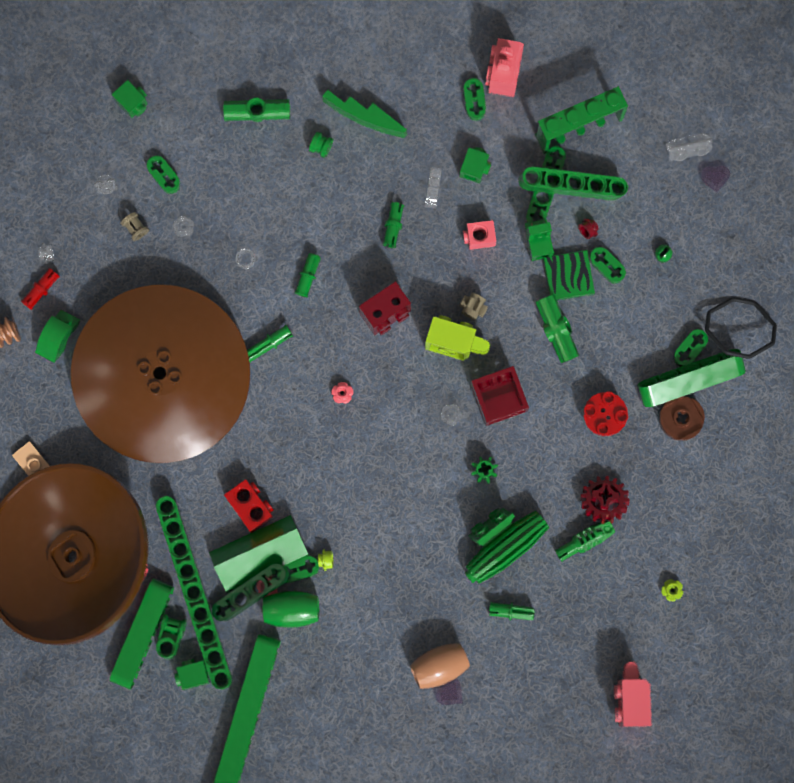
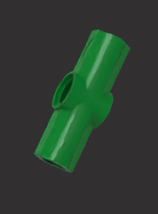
(271, 110)
(557, 328)

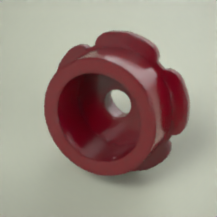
(588, 228)

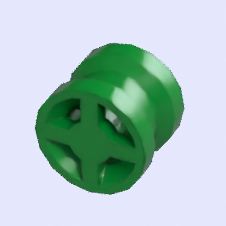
(321, 144)

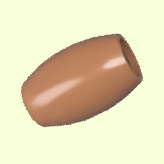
(439, 665)

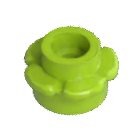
(325, 560)
(672, 596)

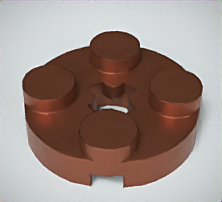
(680, 431)

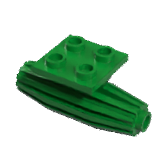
(502, 542)

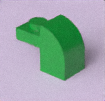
(539, 239)
(55, 335)

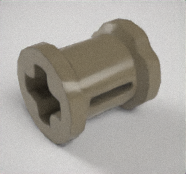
(134, 226)

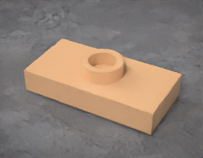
(30, 459)

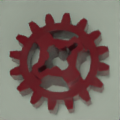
(616, 498)

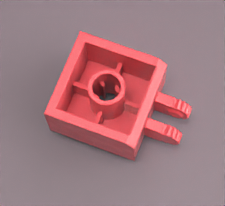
(506, 62)
(633, 698)

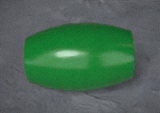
(291, 609)

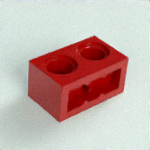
(245, 508)

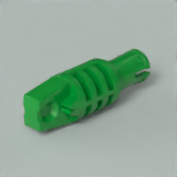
(586, 540)

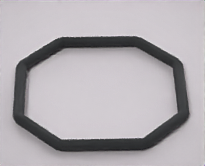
(736, 354)

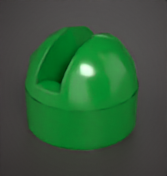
(667, 256)

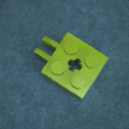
(454, 339)

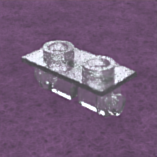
(698, 146)

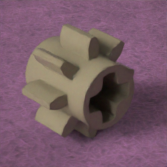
(473, 306)

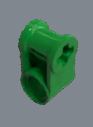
(170, 635)

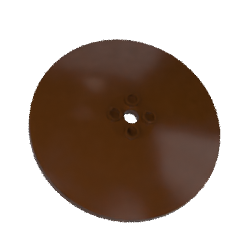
(168, 416)
(40, 526)

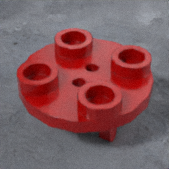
(614, 408)

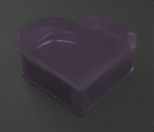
(715, 177)
(450, 693)

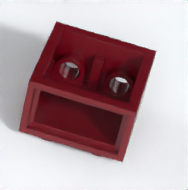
(390, 313)
(499, 396)

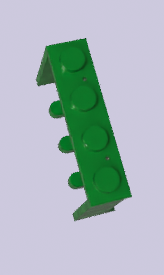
(579, 115)

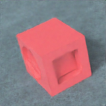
(487, 228)

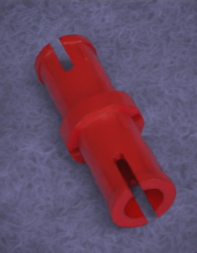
(40, 288)

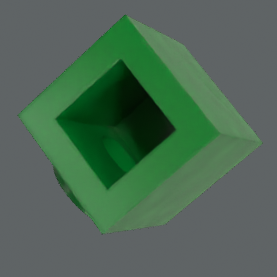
(130, 99)
(475, 165)
(192, 674)

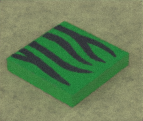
(569, 275)

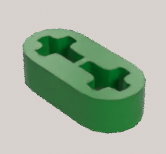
(480, 99)
(167, 171)
(611, 261)
(686, 344)
(300, 575)

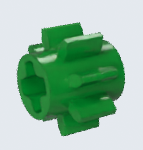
(487, 464)

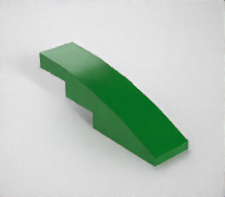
(372, 117)

